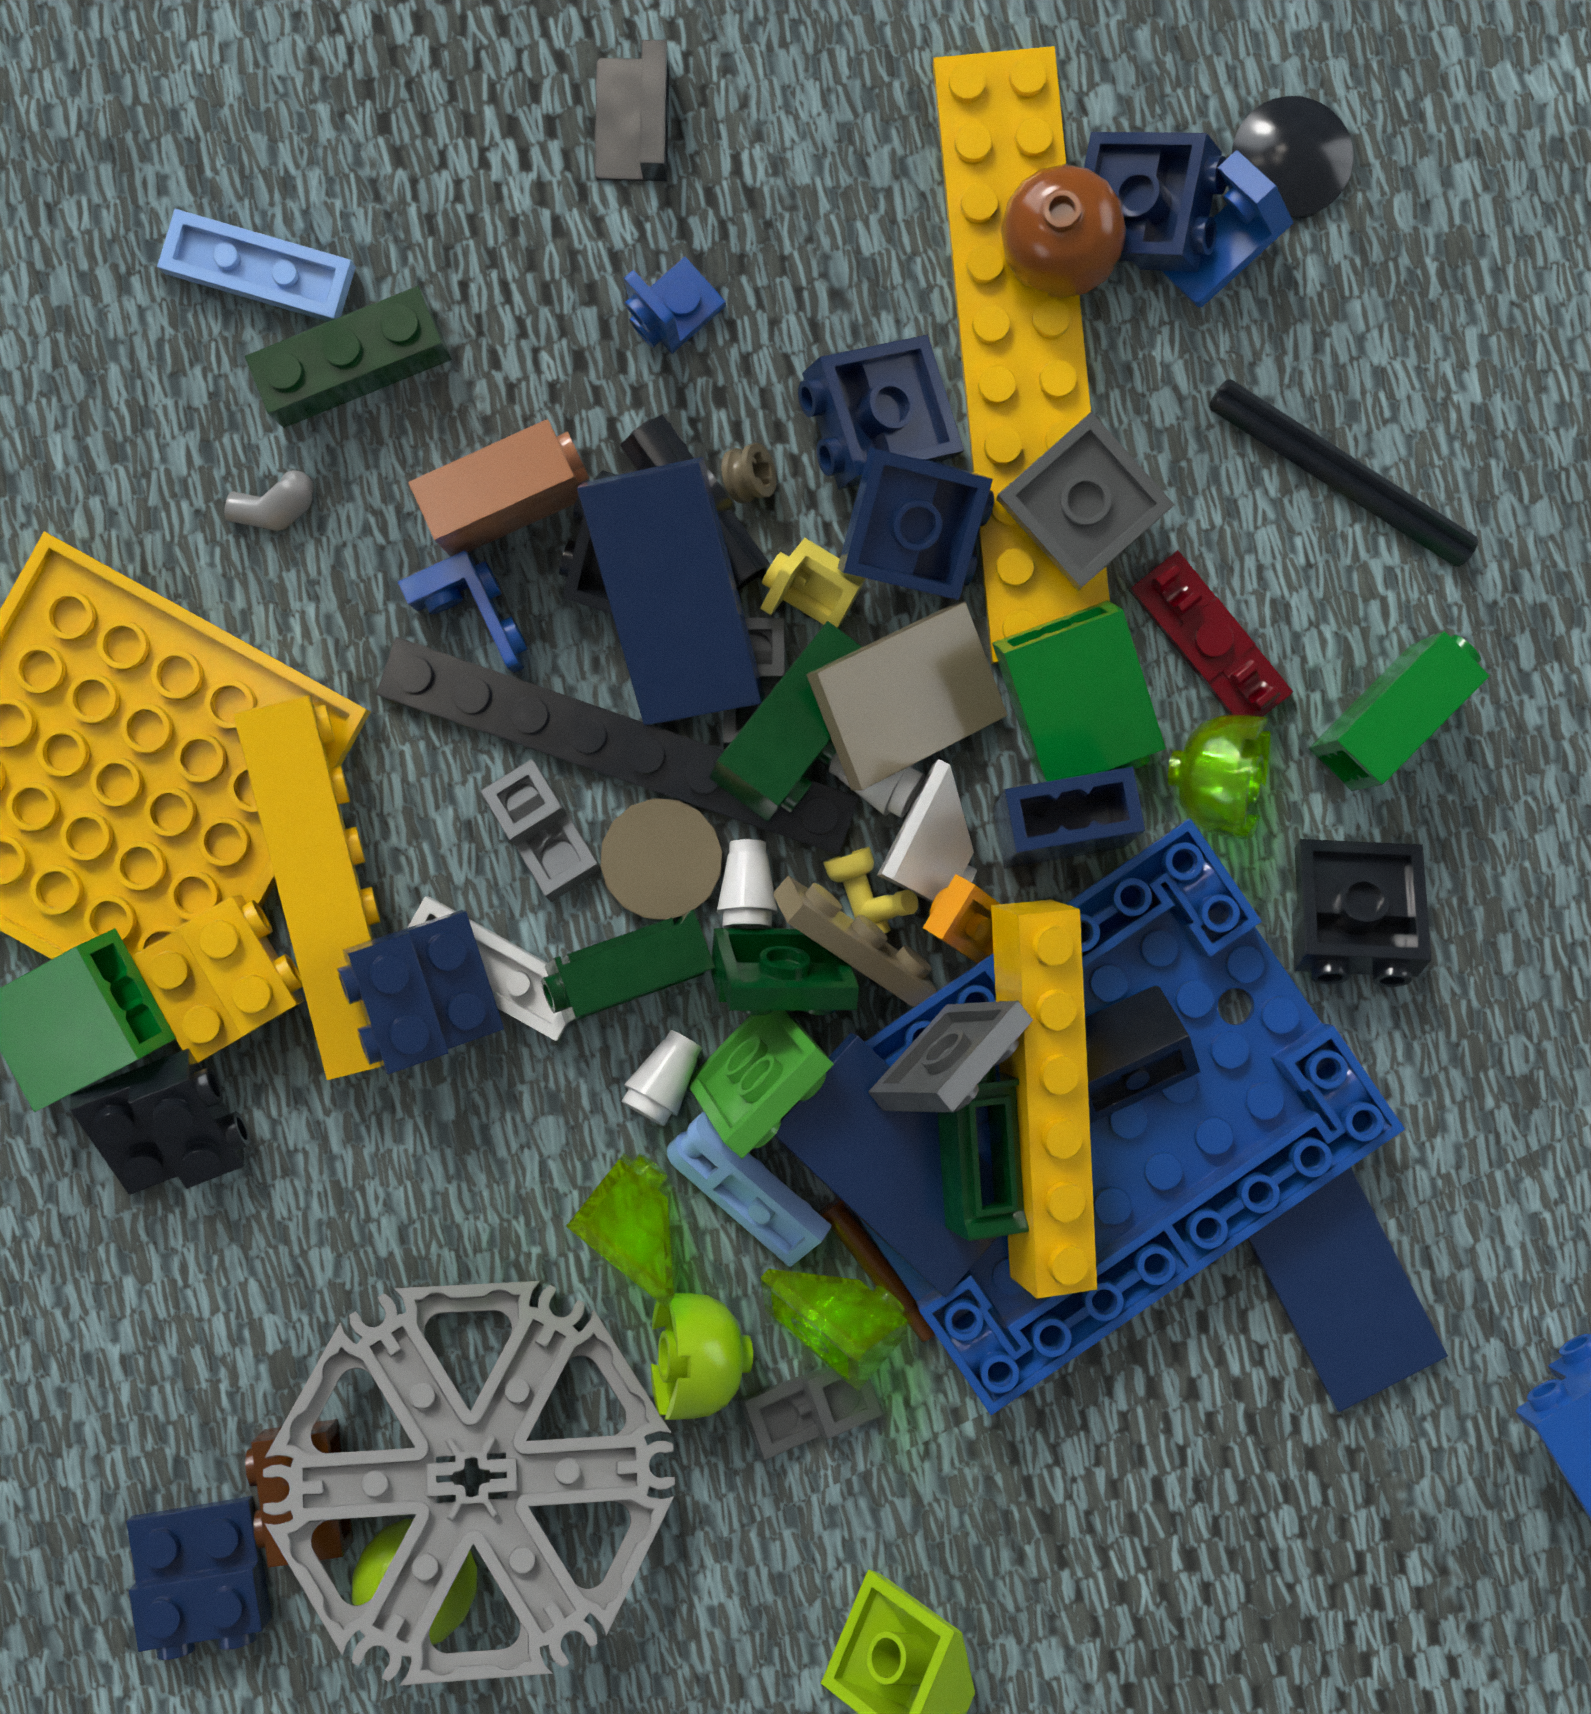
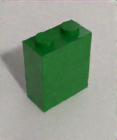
(1080, 694)
(1400, 710)
(78, 1020)

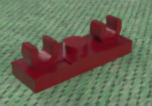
(1210, 638)

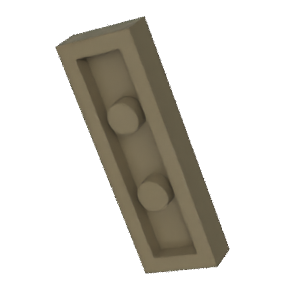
(855, 941)

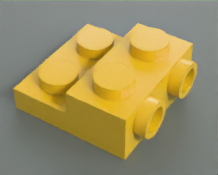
(219, 977)

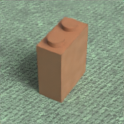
(500, 488)

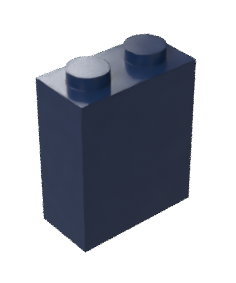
(1068, 817)

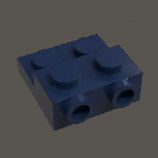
(1164, 193)
(882, 400)
(916, 524)
(420, 992)
(197, 1578)

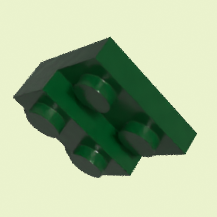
(779, 971)

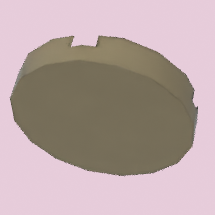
(661, 859)

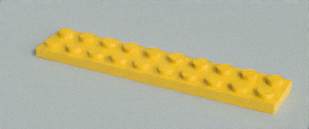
(1016, 342)

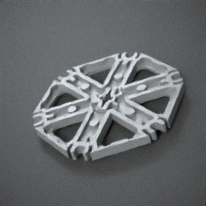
(500, 1529)

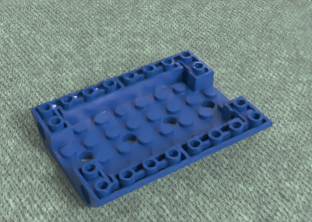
(1186, 1167)

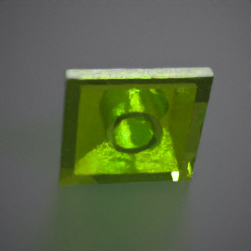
(633, 1225)
(837, 1319)

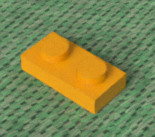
(963, 919)

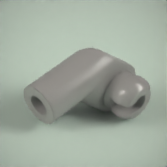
(277, 507)

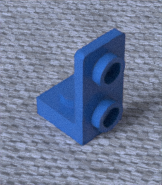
(1244, 228)
(672, 306)
(440, 589)

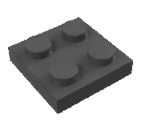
(1084, 501)
(952, 1057)

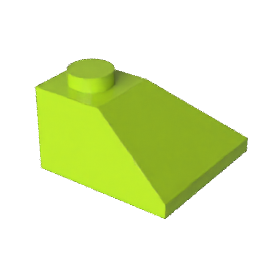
(898, 1656)

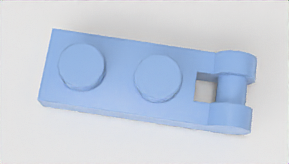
(747, 1192)

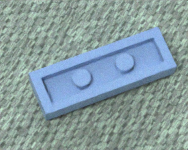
(256, 266)

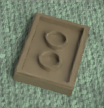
(907, 695)

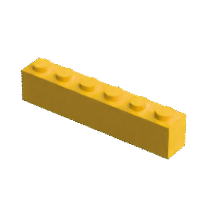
(312, 863)
(1042, 968)

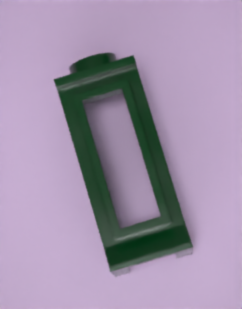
(626, 967)
(961, 1163)

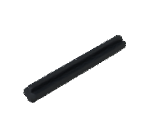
(1343, 473)

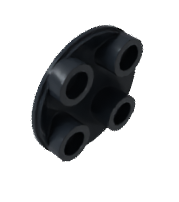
(1300, 150)

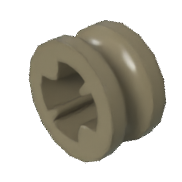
(748, 473)

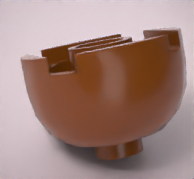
(1063, 230)

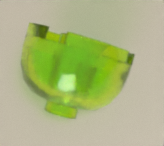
(1223, 773)

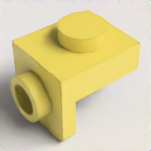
(811, 584)

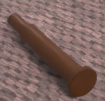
(874, 1263)

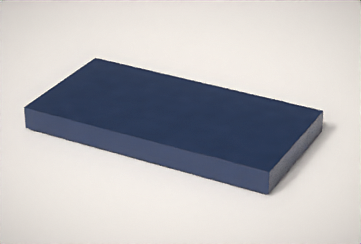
(672, 591)
(883, 1165)
(1346, 1293)

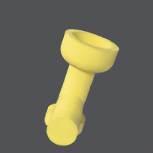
(852, 872)

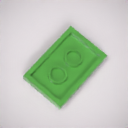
(758, 1079)

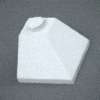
(932, 839)

